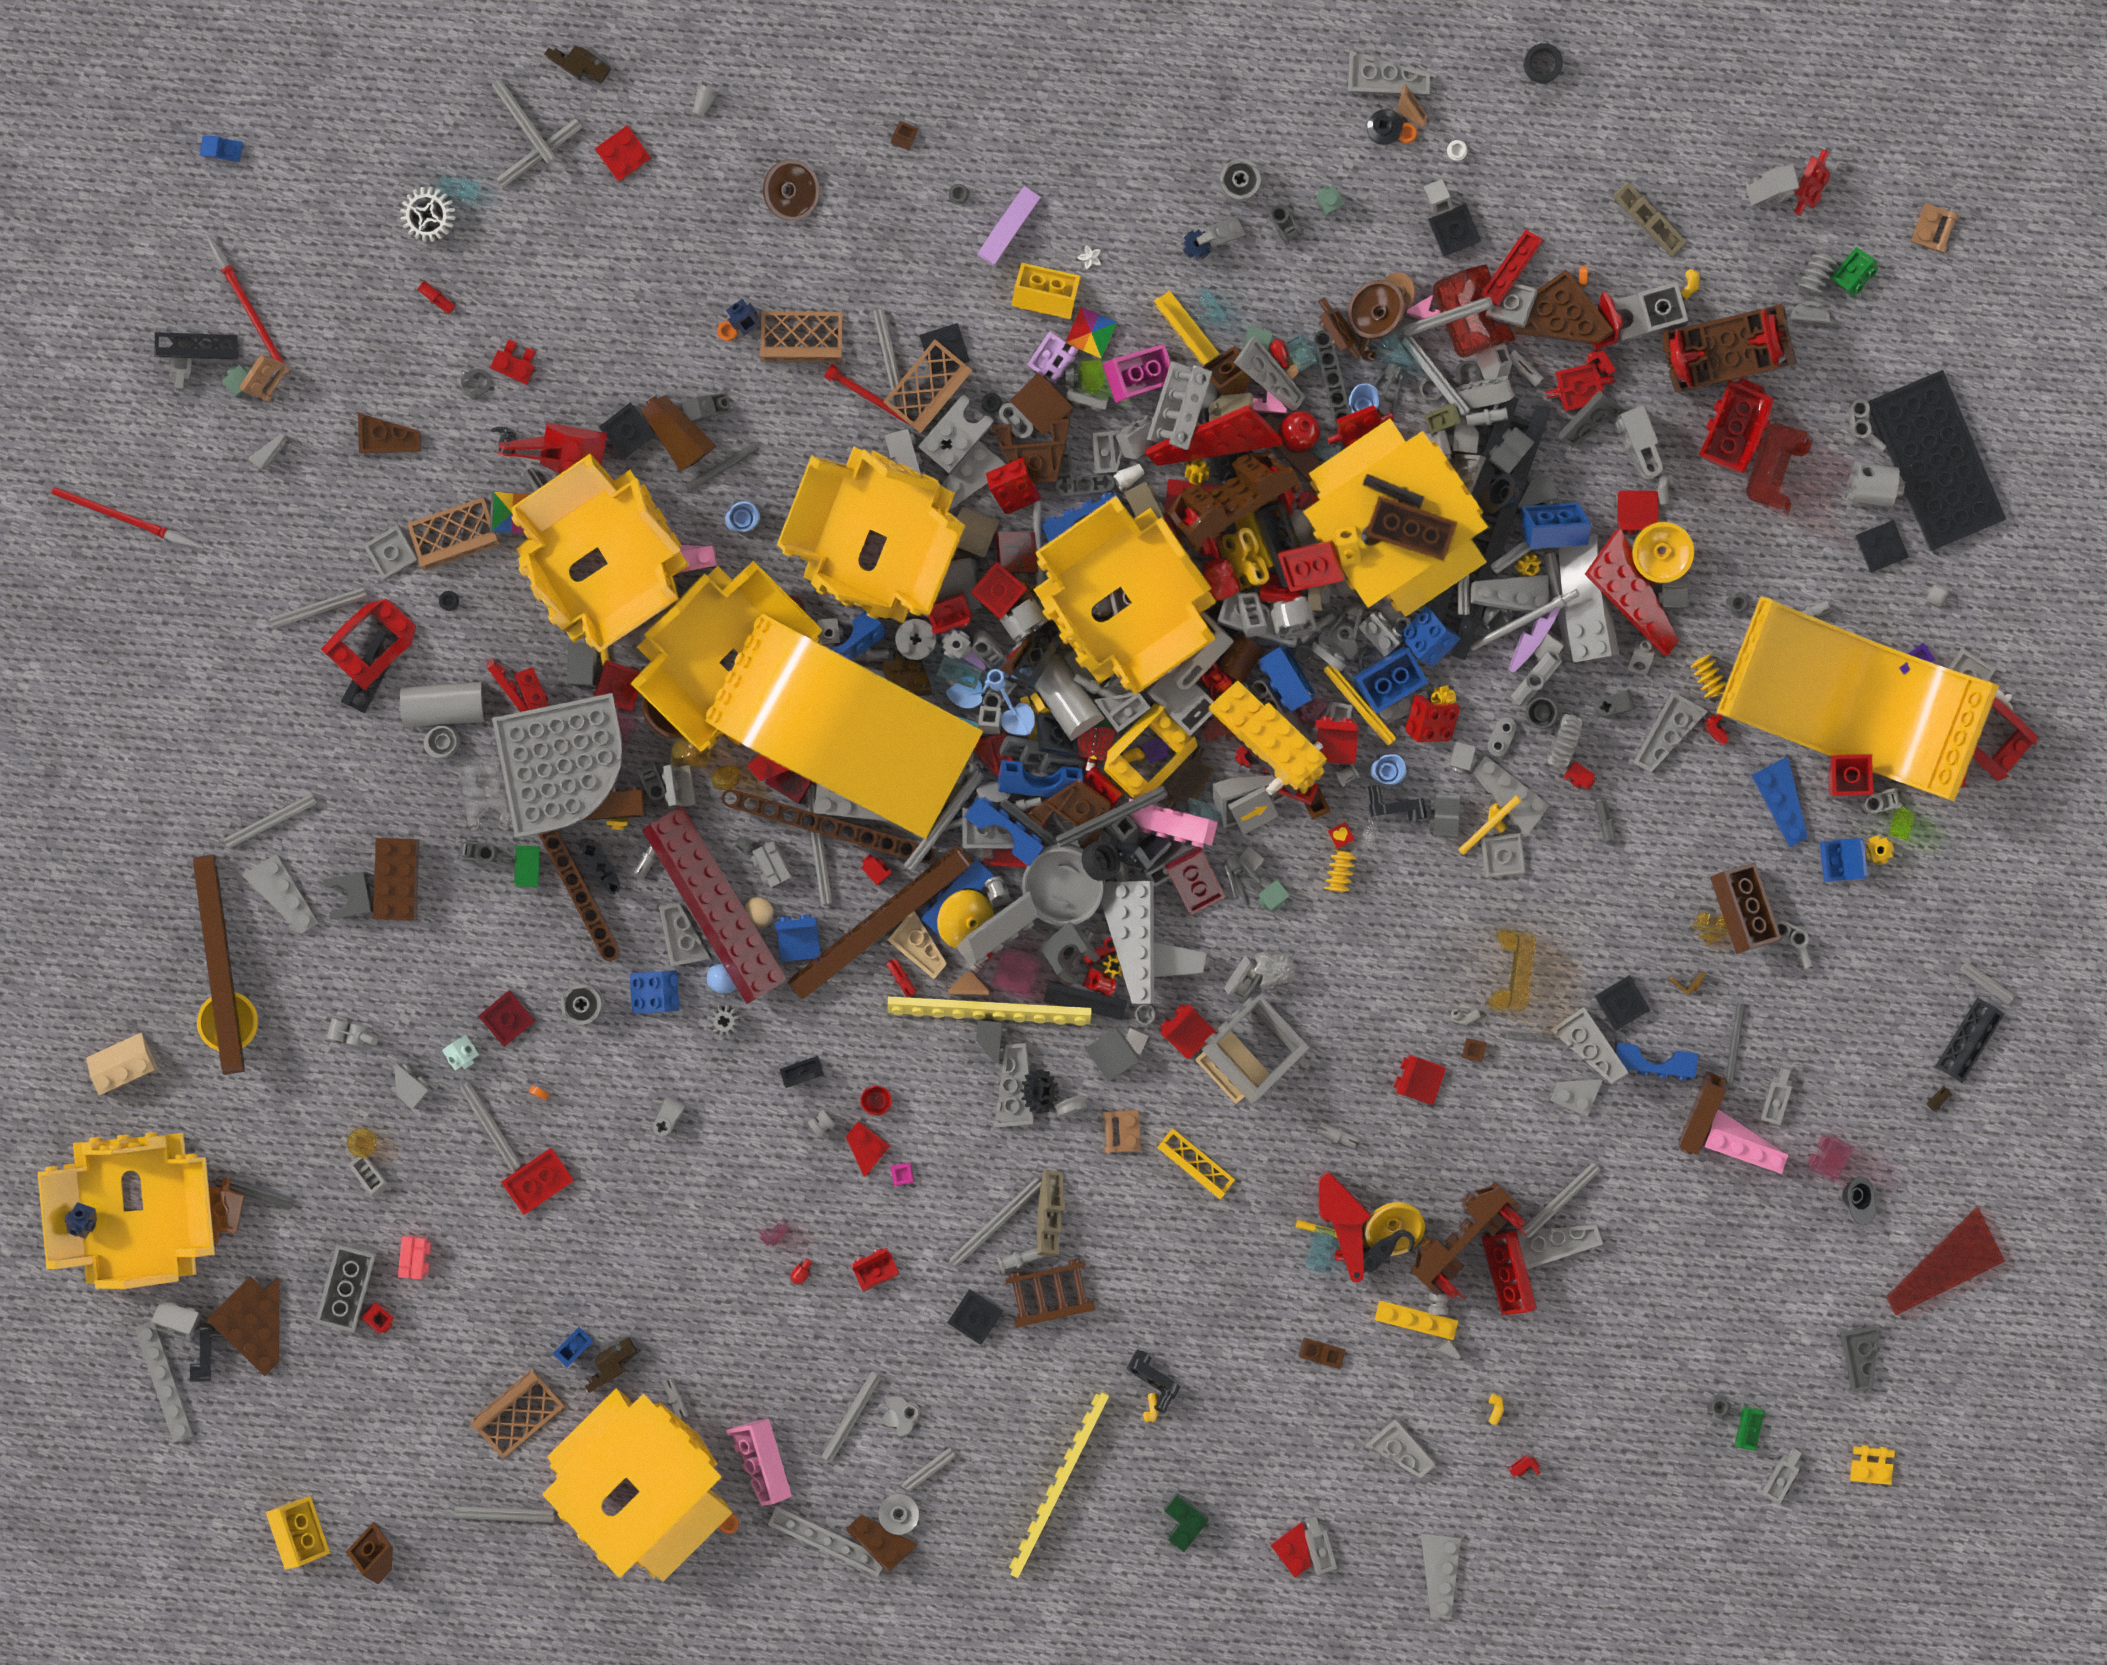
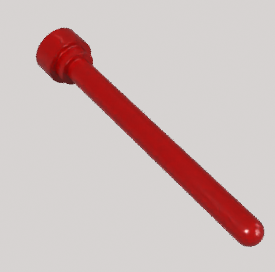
(834, 375)

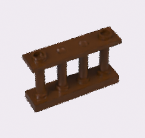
(1044, 1313)

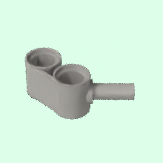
(1855, 419)
(1788, 937)
(350, 1033)

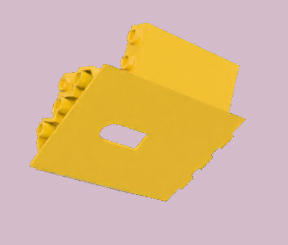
(618, 516)
(834, 517)
(1385, 567)
(1156, 575)
(698, 634)
(136, 1245)
(662, 1461)

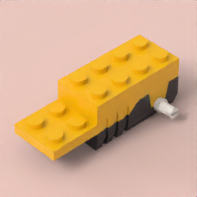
(1270, 740)

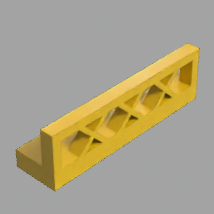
(1186, 328)
(1190, 1169)

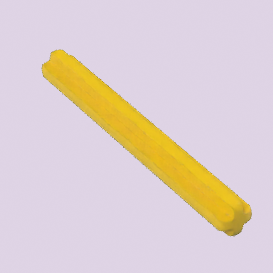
(1360, 704)

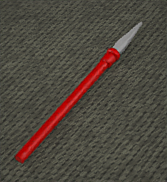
(232, 278)
(172, 536)

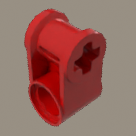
(1099, 982)

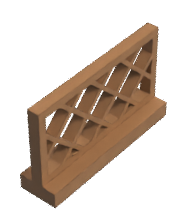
(801, 354)
(943, 395)
(459, 550)
(502, 1404)

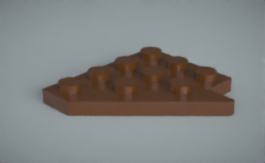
(1565, 314)
(251, 1322)

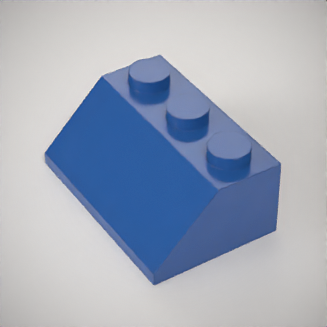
(1555, 525)
(1287, 678)
(1390, 679)

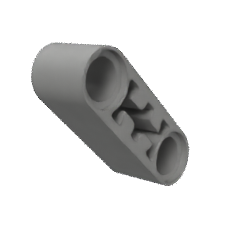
(1486, 392)

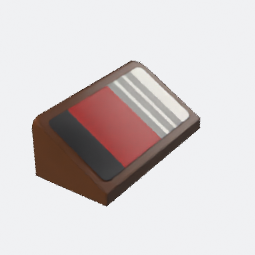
(1016, 655)

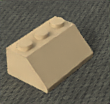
(1241, 1058)
(121, 1064)

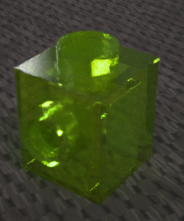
(1091, 375)
(1902, 823)

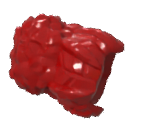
(1221, 578)

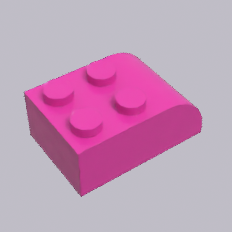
(1137, 373)

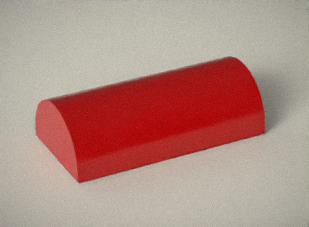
(1509, 1272)

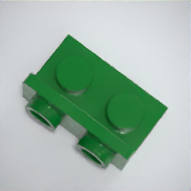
(1855, 272)

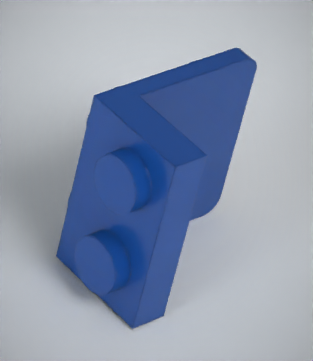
(1429, 637)
(1843, 859)
(798, 938)
(654, 992)

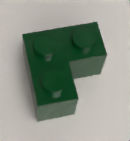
(1189, 1521)

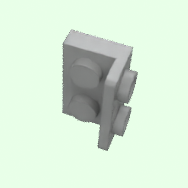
(1381, 632)

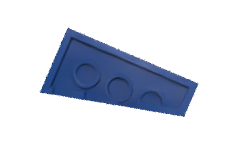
(1781, 798)

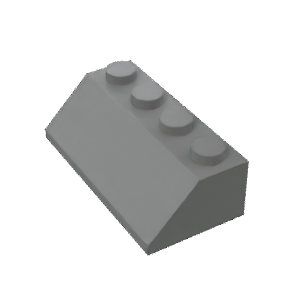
(998, 929)

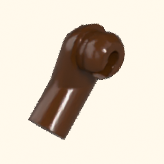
(1366, 351)

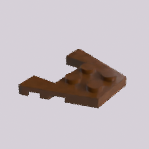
(1041, 458)
(1077, 805)

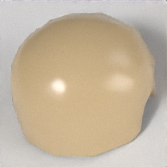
(760, 912)

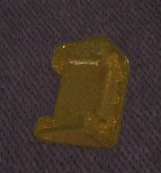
(1521, 972)

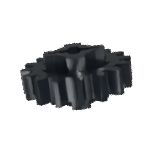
(1039, 1091)

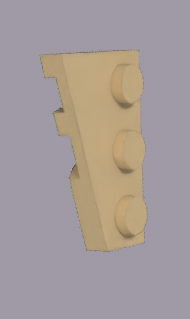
(917, 945)

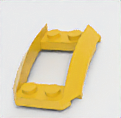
(1169, 732)

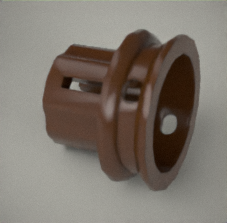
(1028, 594)

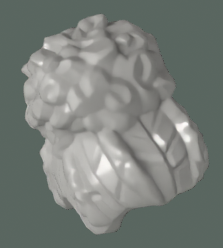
(1274, 969)

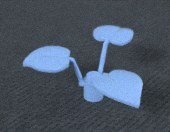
(1016, 721)

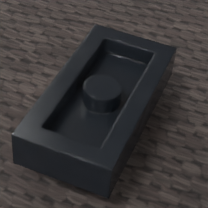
(801, 1071)

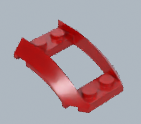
(352, 663)
(2011, 750)

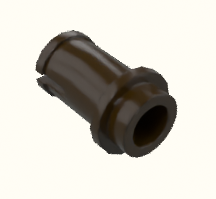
(1938, 1099)

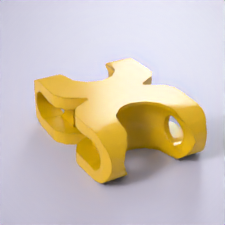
(1244, 557)

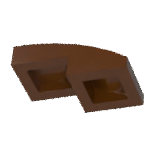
(1322, 1353)

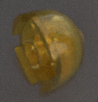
(687, 753)

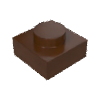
(1474, 1049)

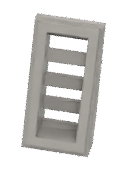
(266, 454)
(1252, 627)
(381, 1187)

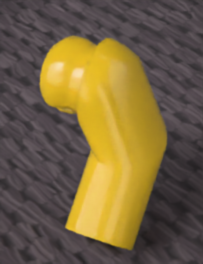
(1693, 284)
(1500, 827)
(1153, 1414)

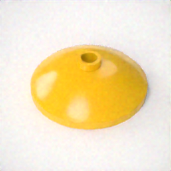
(1672, 562)
(959, 911)
(247, 1021)
(1405, 1218)

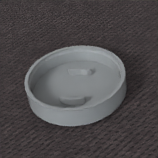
(1062, 886)

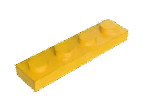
(1416, 1320)

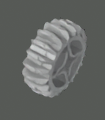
(1564, 741)

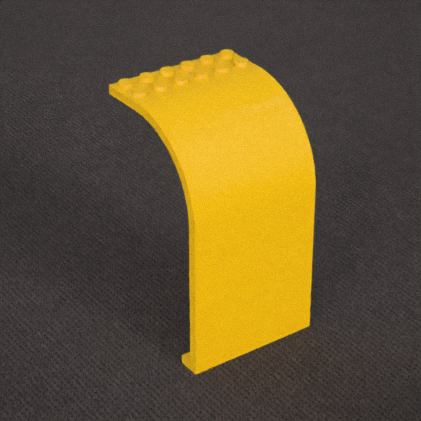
(1852, 699)
(843, 726)

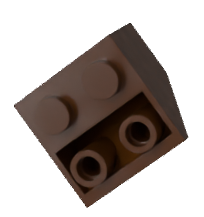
(1239, 658)

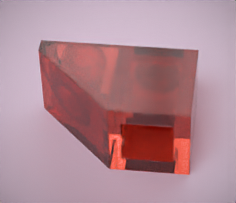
(1214, 729)

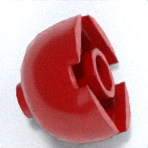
(1299, 431)

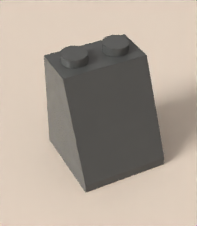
(961, 578)

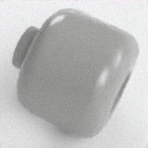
(1937, 594)

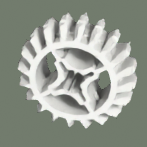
(430, 206)

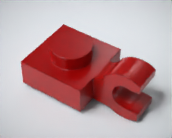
(1102, 951)

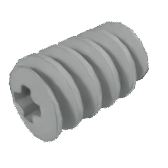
(1817, 272)

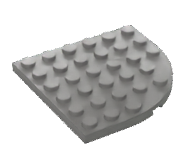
(558, 762)

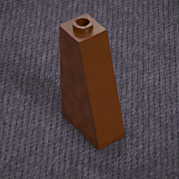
(677, 432)
(1702, 1113)

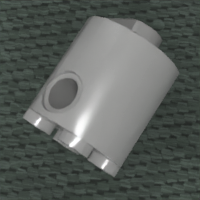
(1874, 484)

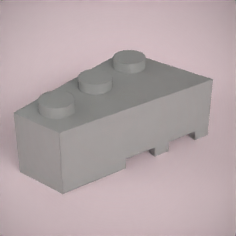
(1774, 185)
(901, 449)

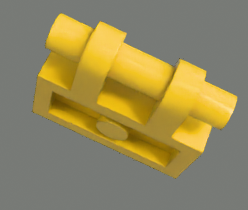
(1872, 1472)

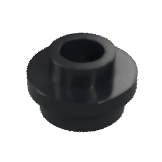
(989, 396)
(442, 600)

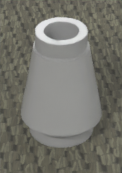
(703, 100)

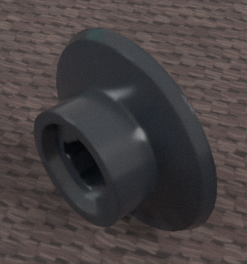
(1387, 135)

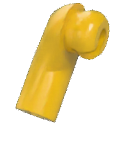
(1133, 754)
(1497, 1401)

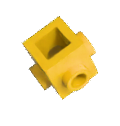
(1871, 850)

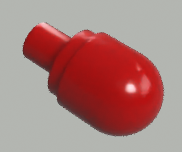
(1279, 352)
(1221, 681)
(801, 1272)

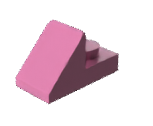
(1421, 310)
(1272, 405)

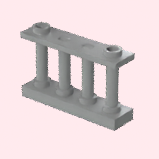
(1170, 401)

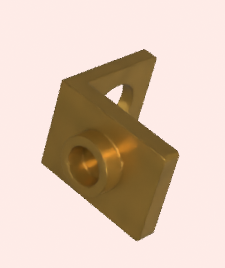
(1693, 986)

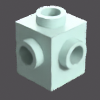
(460, 1053)

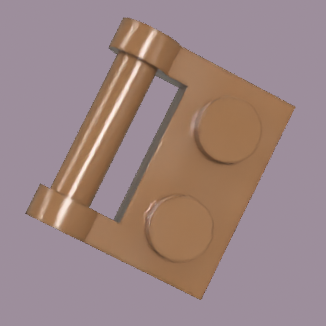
(1927, 227)
(260, 375)
(1128, 1131)

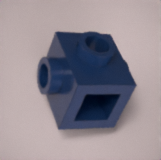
(1193, 251)
(743, 316)
(81, 1220)

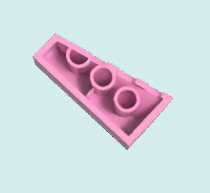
(698, 558)
(1175, 823)
(1739, 1142)
(761, 1460)

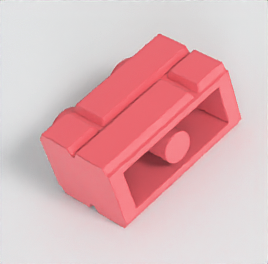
(413, 1257)

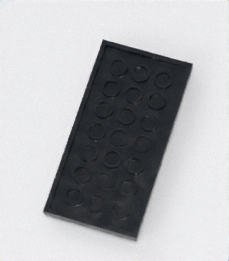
(1936, 460)

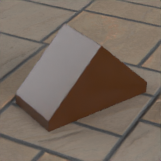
(1318, 807)

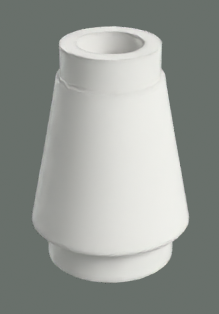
(1128, 476)

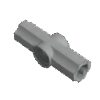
(1543, 670)

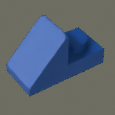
(221, 148)
(572, 1347)

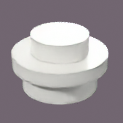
(1457, 150)

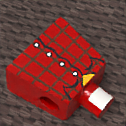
(1094, 745)

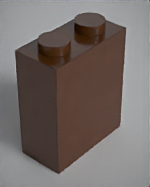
(1042, 403)

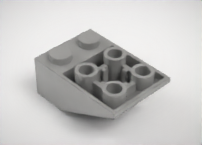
(1185, 706)

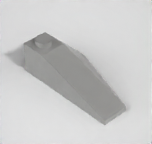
(1232, 789)

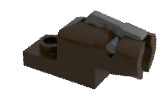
(580, 62)
(610, 1361)

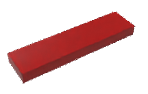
(1512, 267)

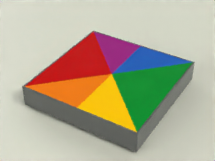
(1091, 332)
(502, 514)

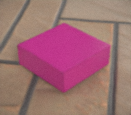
(902, 1174)

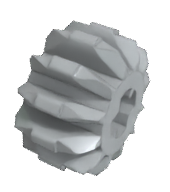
(721, 1027)

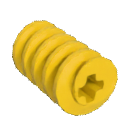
(1708, 676)
(1340, 871)

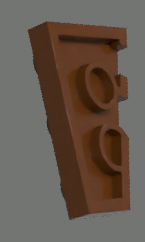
(386, 437)
(882, 1545)

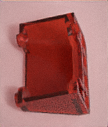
(1475, 332)
(1771, 464)

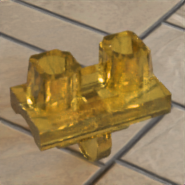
(1701, 923)

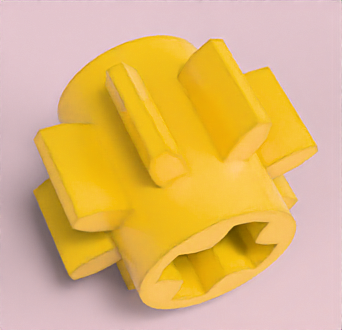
(1197, 471)
(1528, 565)
(1443, 695)
(1114, 971)

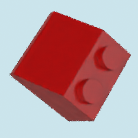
(1850, 775)

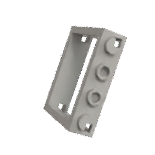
(1277, 1025)

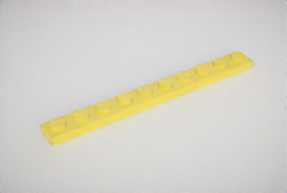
(989, 1010)
(1054, 1490)

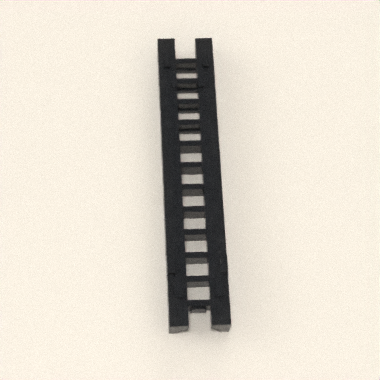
(1502, 523)

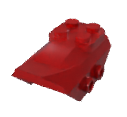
(1737, 425)

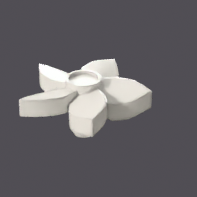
(1090, 257)
(2004, 699)

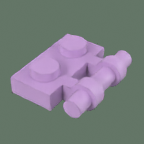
(1047, 353)

